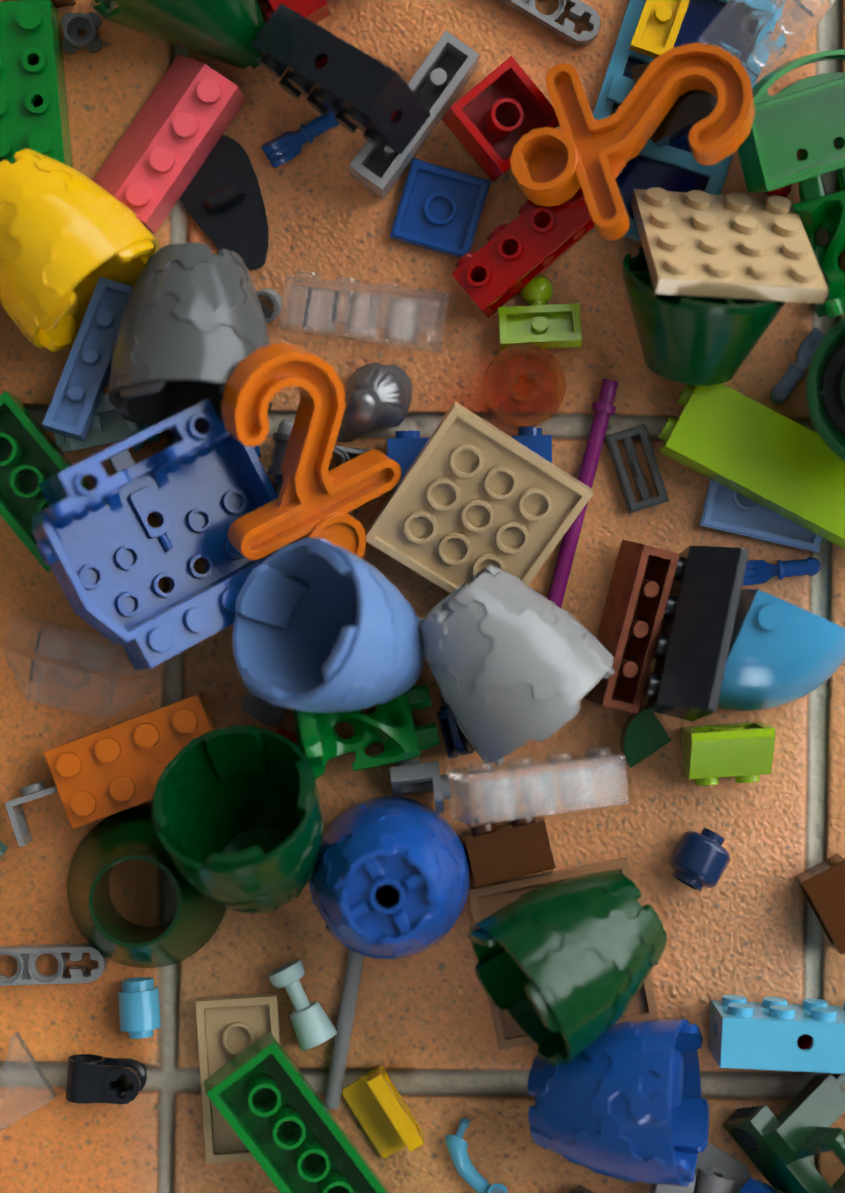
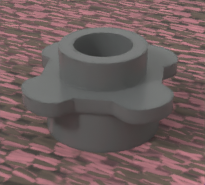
(73, 23)

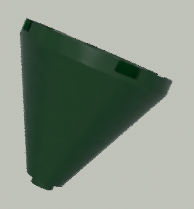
(204, 26)

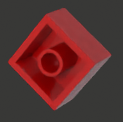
(497, 115)

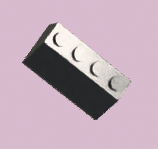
(696, 632)

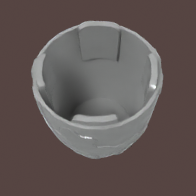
(509, 662)

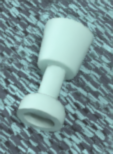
(309, 1019)

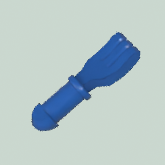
(290, 143)
(760, 571)

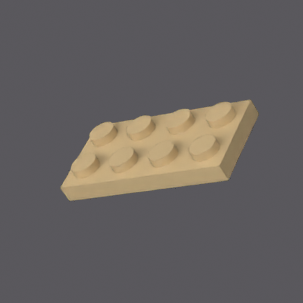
(224, 1030)

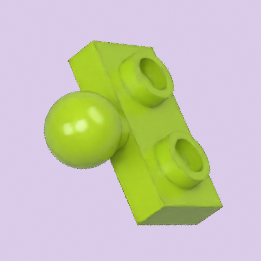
(540, 323)

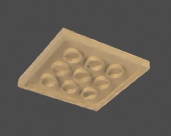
(726, 246)
(475, 504)

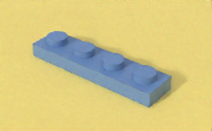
(88, 363)

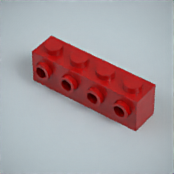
(522, 251)

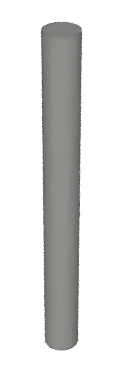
(344, 1029)

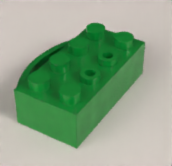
(28, 32)
(797, 118)

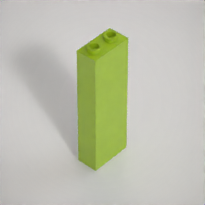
(759, 457)

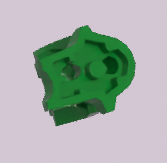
(825, 212)
(389, 724)

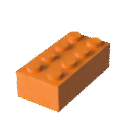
(124, 761)

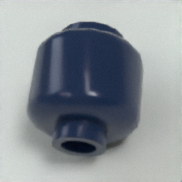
(699, 859)

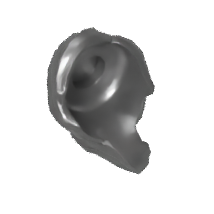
(375, 400)

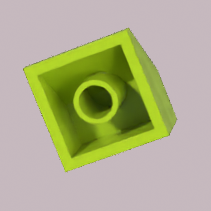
(727, 751)

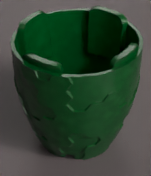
(241, 817)
(568, 959)

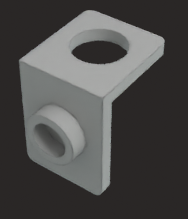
(16, 811)

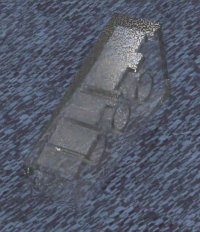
(364, 311)
(538, 786)

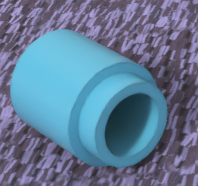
(139, 1007)

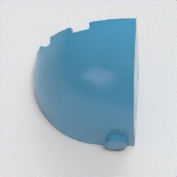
(777, 653)

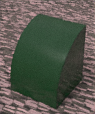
(642, 736)

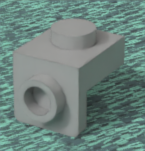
(420, 777)

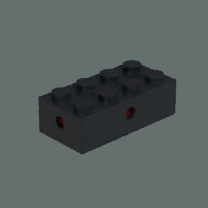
(340, 80)

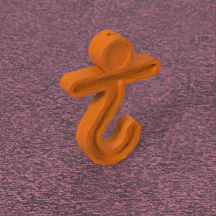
(593, 152)
(311, 497)

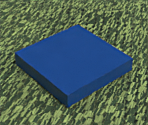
(439, 209)

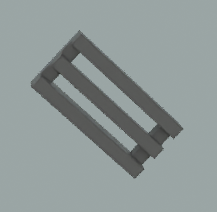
(625, 436)

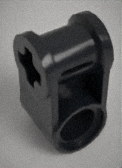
(96, 1079)

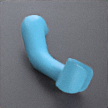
(458, 1152)

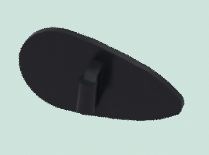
(229, 203)

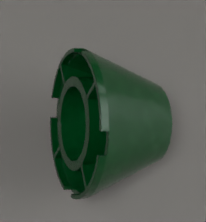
(693, 336)
(133, 837)

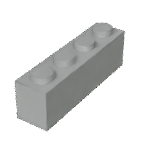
(437, 87)

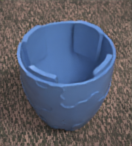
(324, 631)

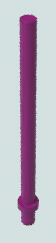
(603, 409)

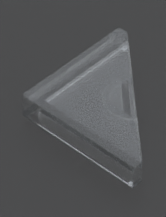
(21, 1084)

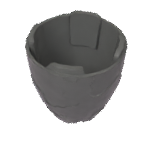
(184, 333)

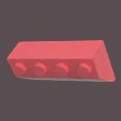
(170, 139)

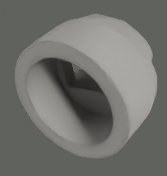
(275, 298)

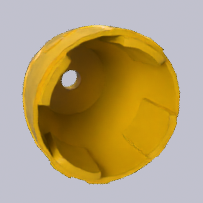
(56, 244)

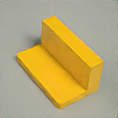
(383, 1113)

